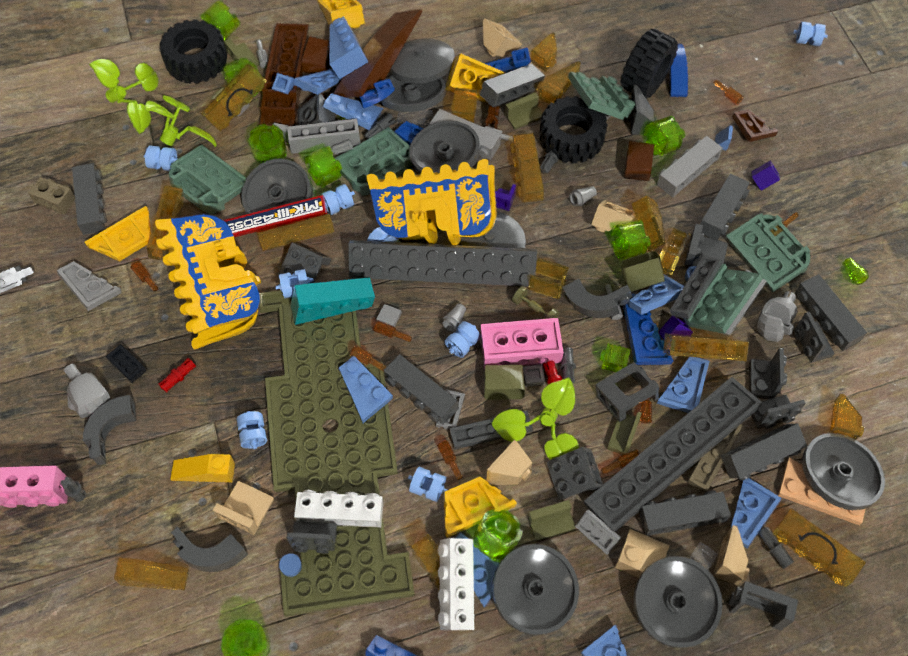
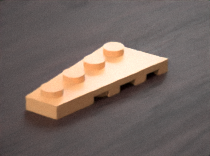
(797, 489)

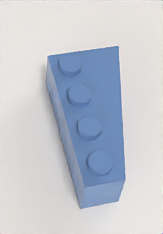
(345, 49)

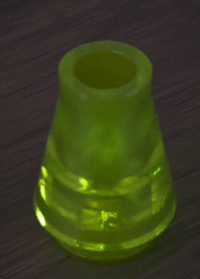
(855, 271)

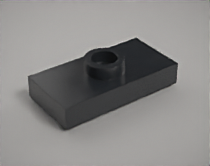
(126, 363)

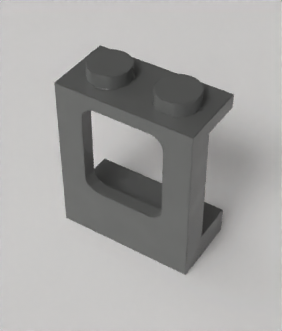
(616, 400)
(780, 605)

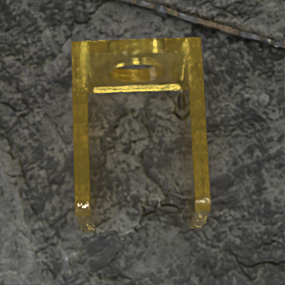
(465, 103)
(551, 270)

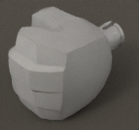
(777, 317)
(84, 392)

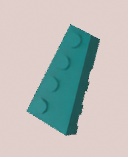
(330, 299)

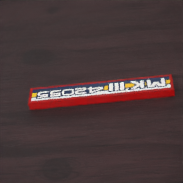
(277, 216)

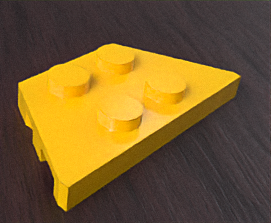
(124, 236)
(469, 502)

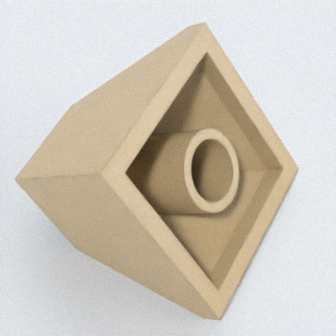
(498, 39)
(611, 214)
(510, 467)
(639, 553)
(732, 559)

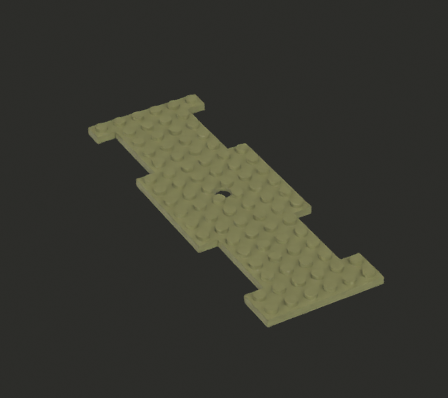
(334, 461)

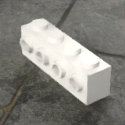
(343, 509)
(456, 584)

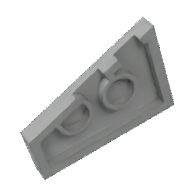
(87, 287)

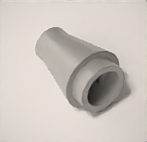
(581, 196)
(454, 318)

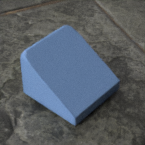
(283, 83)
(724, 137)

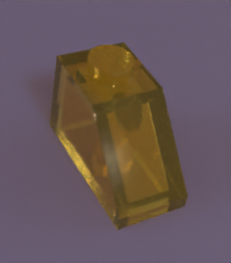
(545, 53)
(846, 418)

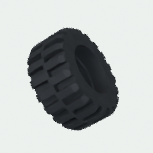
(190, 36)
(649, 62)
(572, 147)

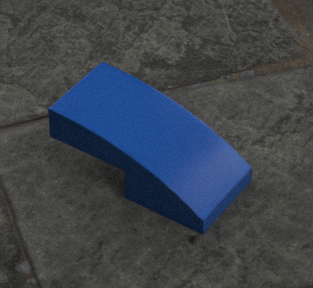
(381, 91)

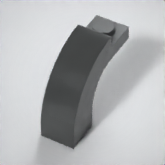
(594, 305)
(103, 420)
(211, 559)

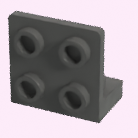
(703, 246)
(305, 258)
(813, 339)
(767, 377)
(776, 411)
(574, 473)
(313, 537)

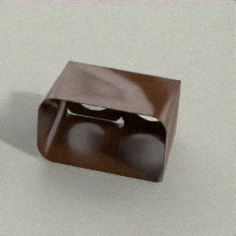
(316, 55)
(639, 161)

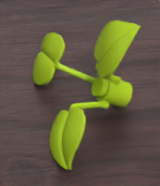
(108, 73)
(170, 132)
(557, 399)

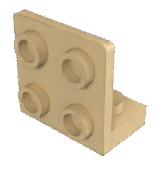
(244, 507)

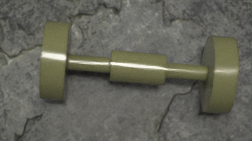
(520, 295)

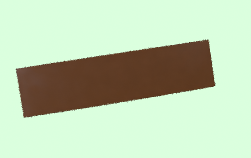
(380, 53)
(286, 59)

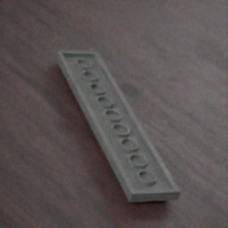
(441, 263)
(672, 454)

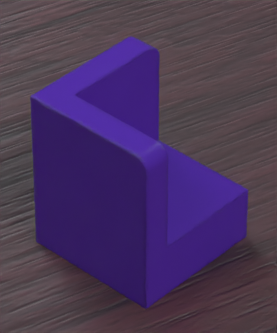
(765, 175)
(505, 198)
(675, 326)

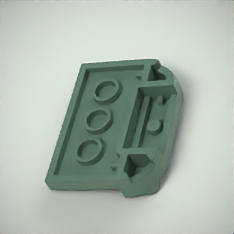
(602, 95)
(376, 156)
(206, 180)
(774, 257)
(724, 299)

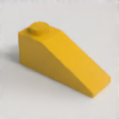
(204, 468)

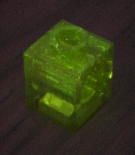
(614, 357)

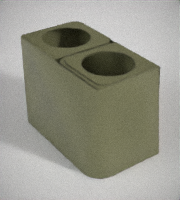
(642, 270)
(504, 382)

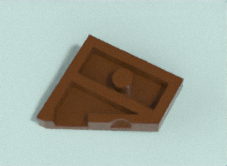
(752, 126)

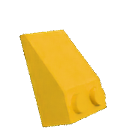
(338, 8)
(470, 74)

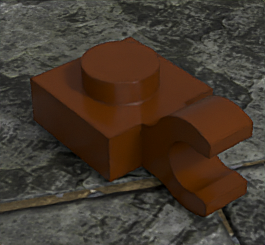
(491, 118)

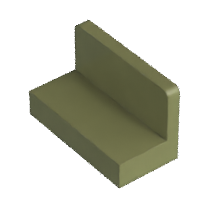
(240, 51)
(523, 111)
(623, 434)
(551, 520)

